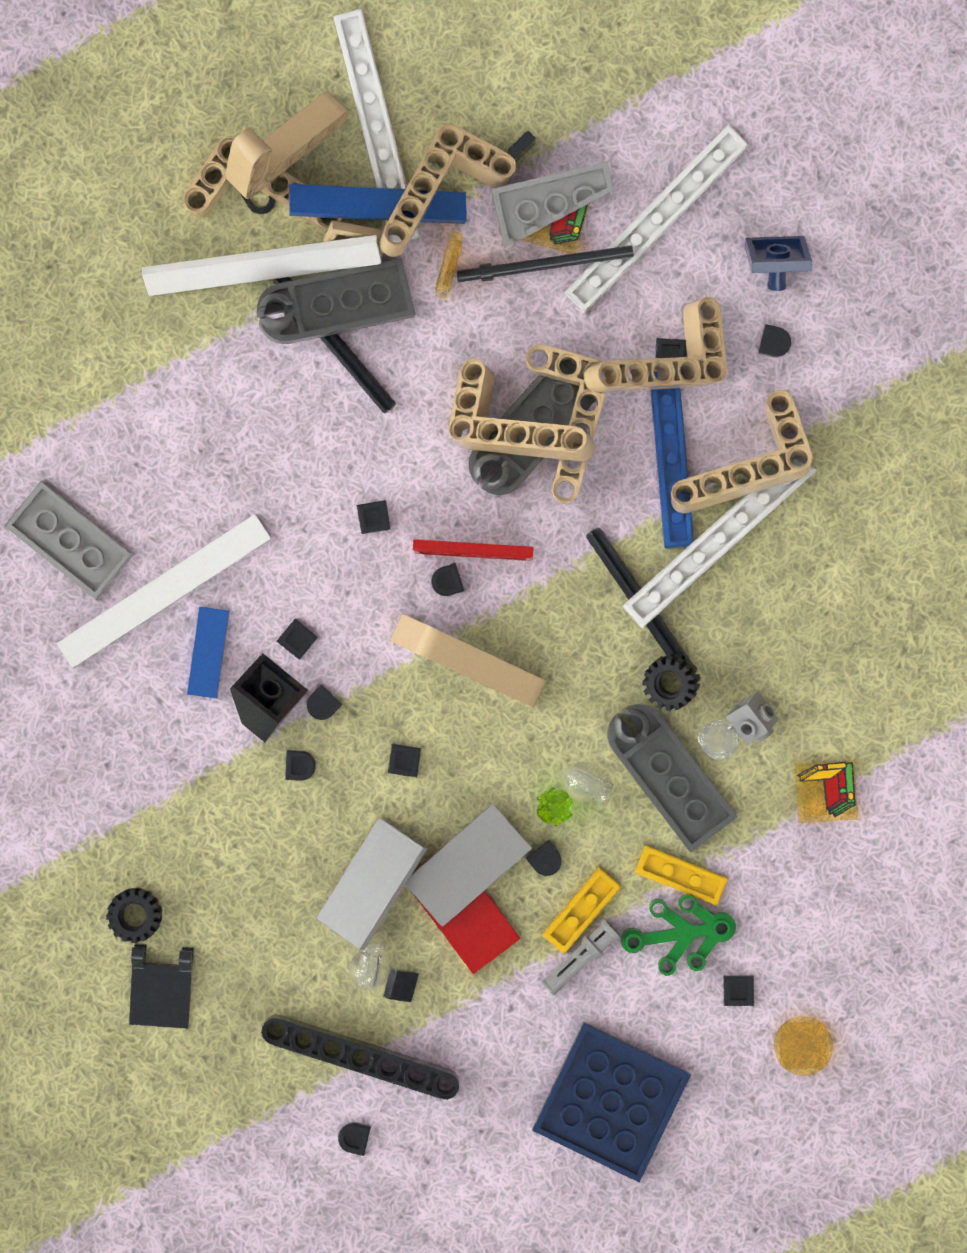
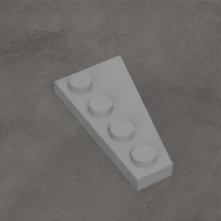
(543, 200)

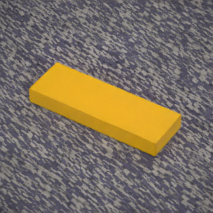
(681, 875)
(581, 910)

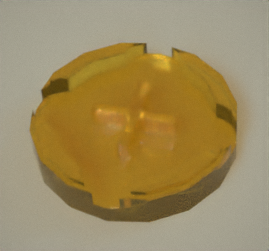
(803, 1045)

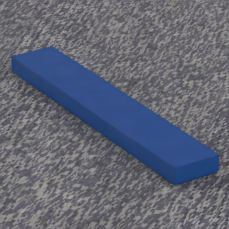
(370, 203)
(671, 464)

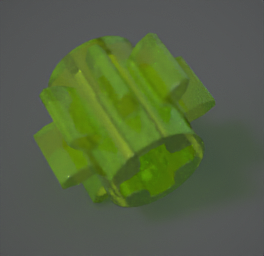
(554, 806)

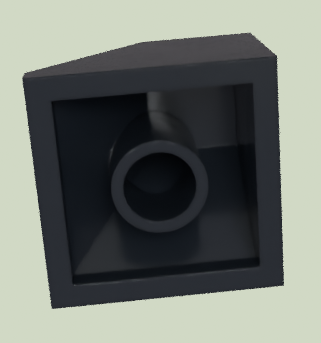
(265, 697)

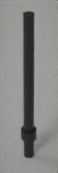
(487, 271)

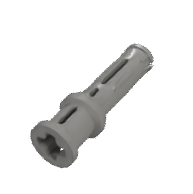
(591, 947)

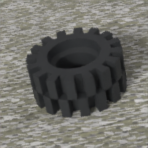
(686, 673)
(116, 917)

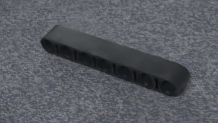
(371, 1067)

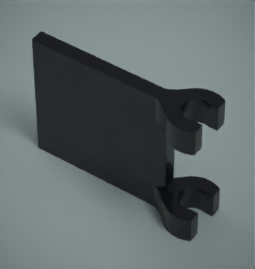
(160, 990)

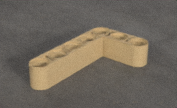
(258, 162)
(432, 179)
(213, 192)
(669, 368)
(579, 415)
(508, 430)
(753, 467)
(467, 660)

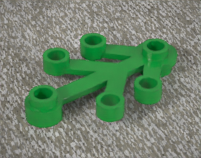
(683, 933)

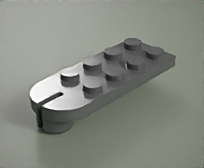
(336, 302)
(542, 402)
(669, 775)

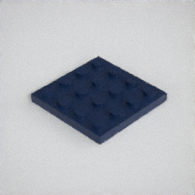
(611, 1102)

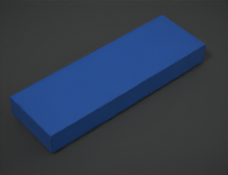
(208, 652)

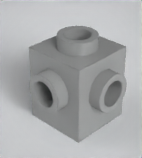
(753, 718)

